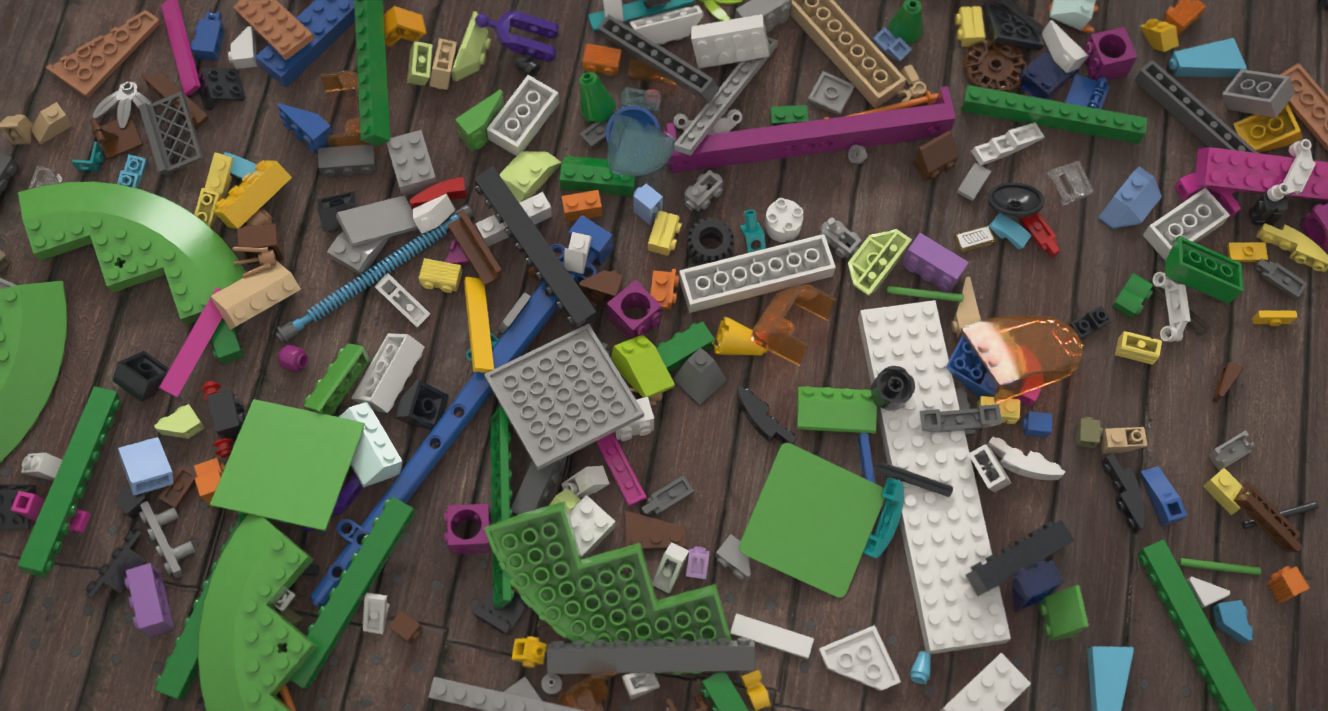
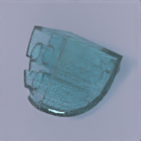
(637, 148)

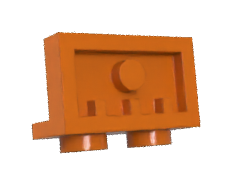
(663, 288)

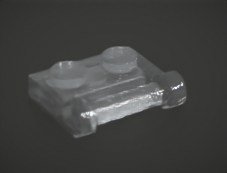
(1075, 179)

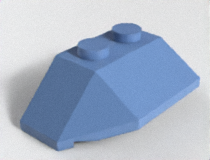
(1132, 201)

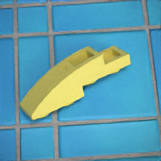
(215, 188)
(1302, 248)

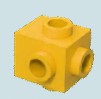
(529, 651)

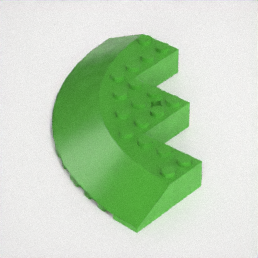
(133, 231)
(30, 355)
(593, 595)
(239, 628)

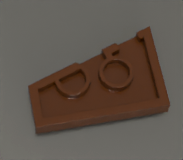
(652, 533)

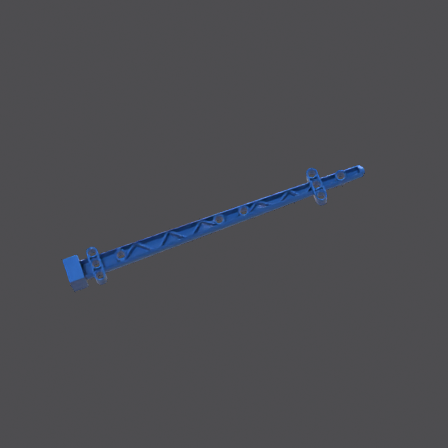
(470, 399)

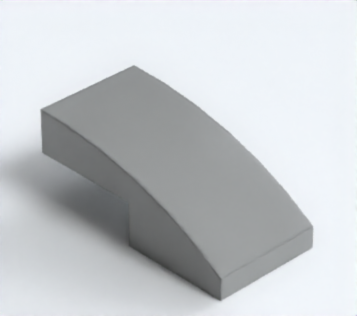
(974, 181)

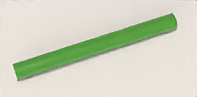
(925, 293)
(1219, 566)

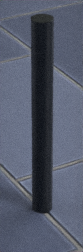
(1286, 513)

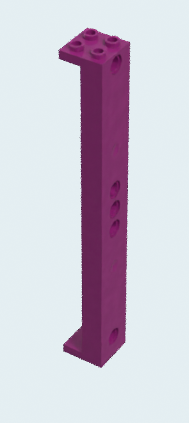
(817, 136)

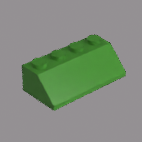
(338, 380)
(835, 410)

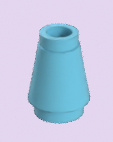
(921, 669)

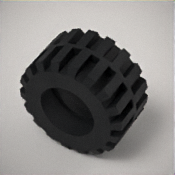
(710, 229)

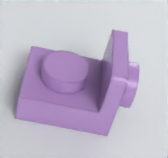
(697, 563)

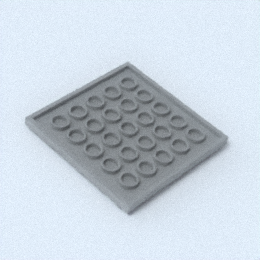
(563, 396)

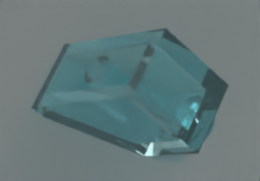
(641, 98)

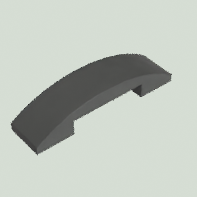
(960, 420)

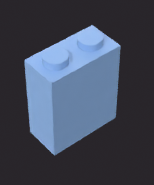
(145, 466)

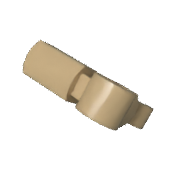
(917, 88)

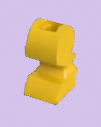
(755, 690)

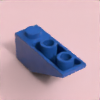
(1163, 497)

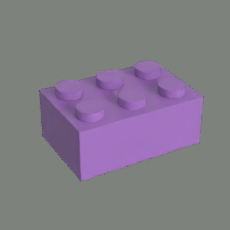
(934, 263)
(149, 600)

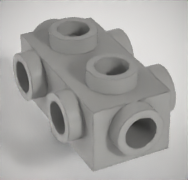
(699, 196)
(839, 237)

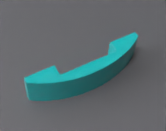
(888, 520)

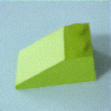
(642, 366)

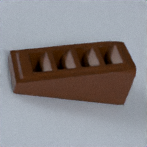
(1228, 376)

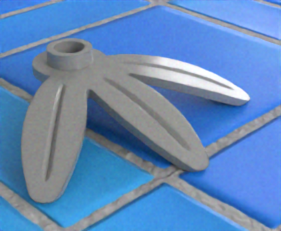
(126, 94)

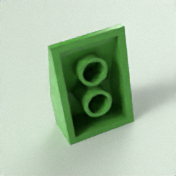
(474, 123)
(1063, 614)

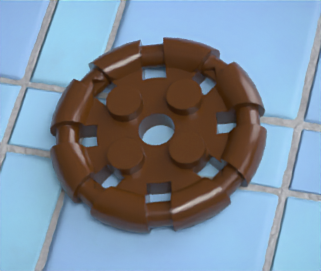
(994, 76)

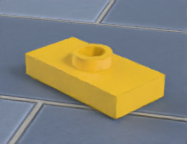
(1247, 252)
(1274, 318)

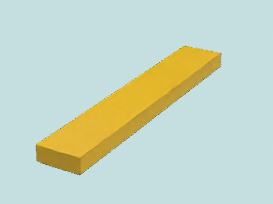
(478, 325)

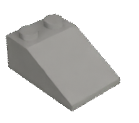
(358, 257)

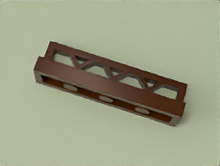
(163, 88)
(475, 249)
(1265, 519)

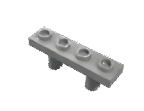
(163, 548)

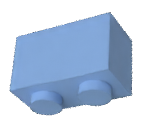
(647, 203)

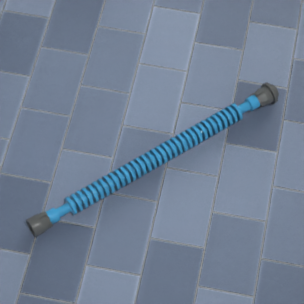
(291, 329)

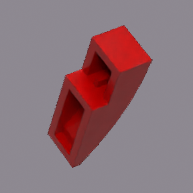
(454, 189)

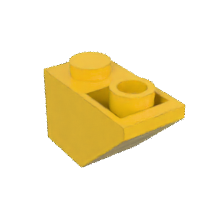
(1160, 35)

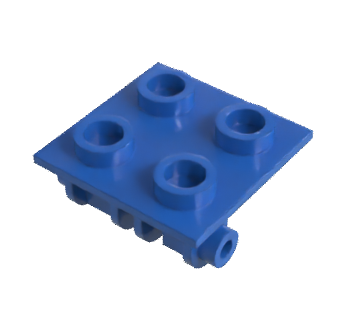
(1088, 92)

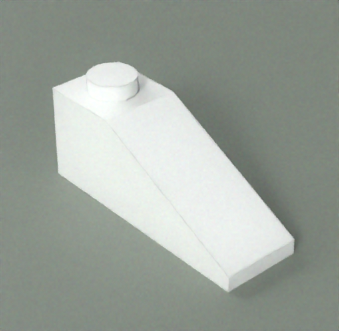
(1063, 48)
(402, 300)

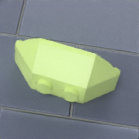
(472, 50)
(528, 173)
(877, 259)

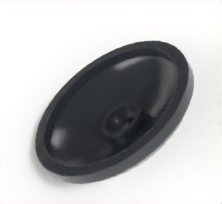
(1016, 200)

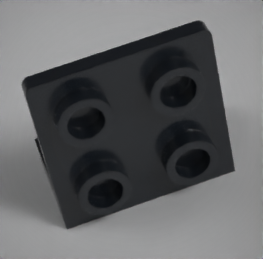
(219, 85)
(9, 518)
(500, 619)

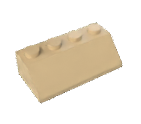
(254, 294)

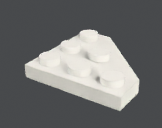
(861, 659)

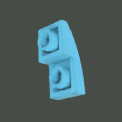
(241, 166)
(133, 171)
(1011, 230)

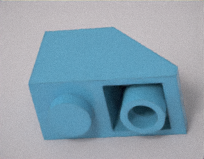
(1232, 619)

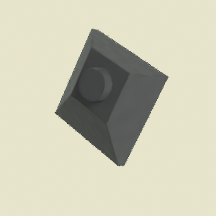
(700, 377)

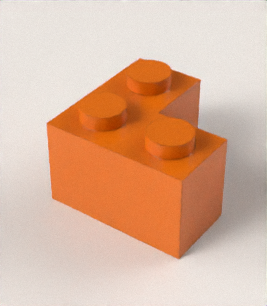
(208, 477)

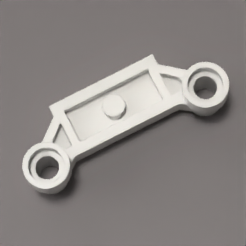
(722, 126)
(1298, 172)
(1177, 307)

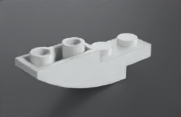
(1029, 466)

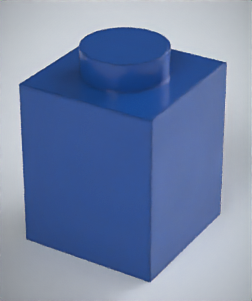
(1037, 424)

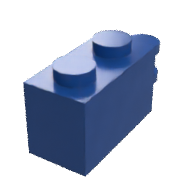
(208, 37)

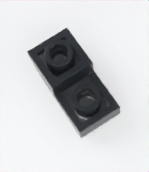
(1091, 322)

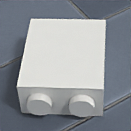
(989, 468)

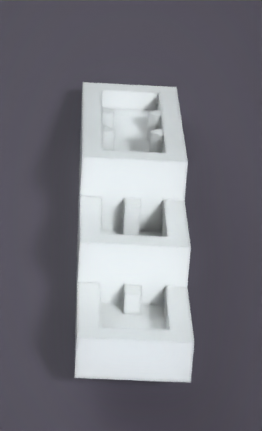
(1007, 144)

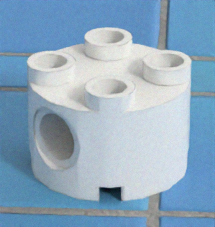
(783, 220)

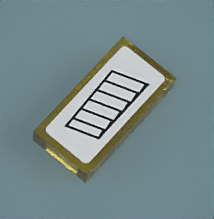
(974, 238)

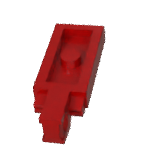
(1041, 233)

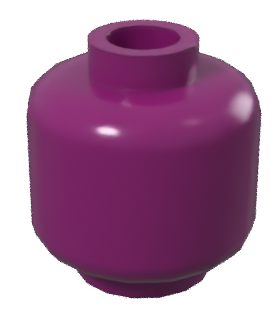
(292, 358)

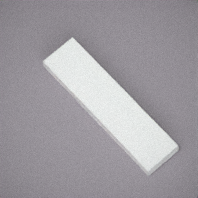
(772, 636)

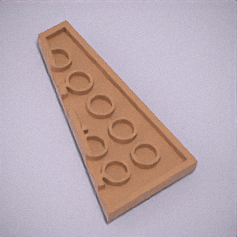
(102, 56)

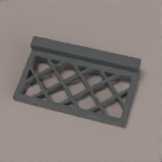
(158, 141)

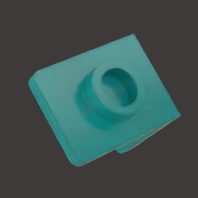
(93, 164)

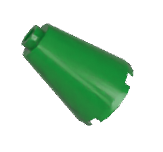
(907, 22)
(595, 100)

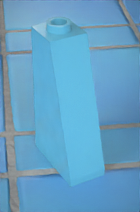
(1208, 60)
(1108, 676)

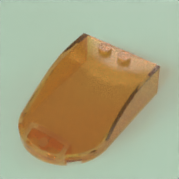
(1024, 351)

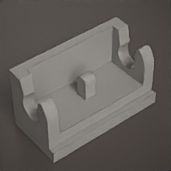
(1231, 451)

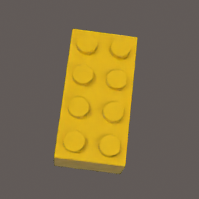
(251, 194)

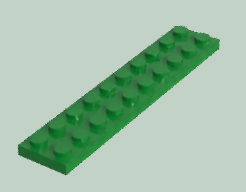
(500, 499)

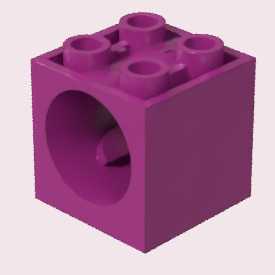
(1117, 45)
(1316, 226)
(634, 296)
(459, 513)

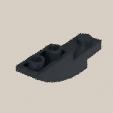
(757, 414)
(1130, 497)

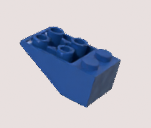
(306, 127)
(970, 370)

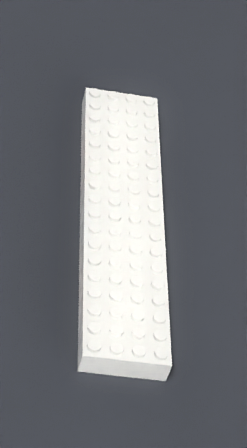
(938, 531)

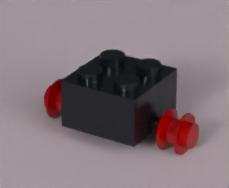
(226, 414)

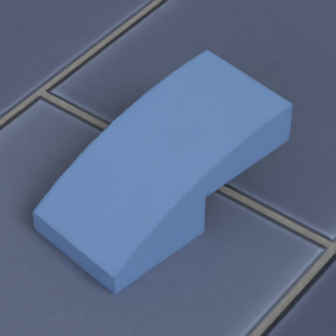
(890, 45)

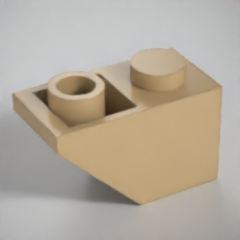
(1122, 440)

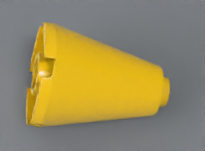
(736, 340)

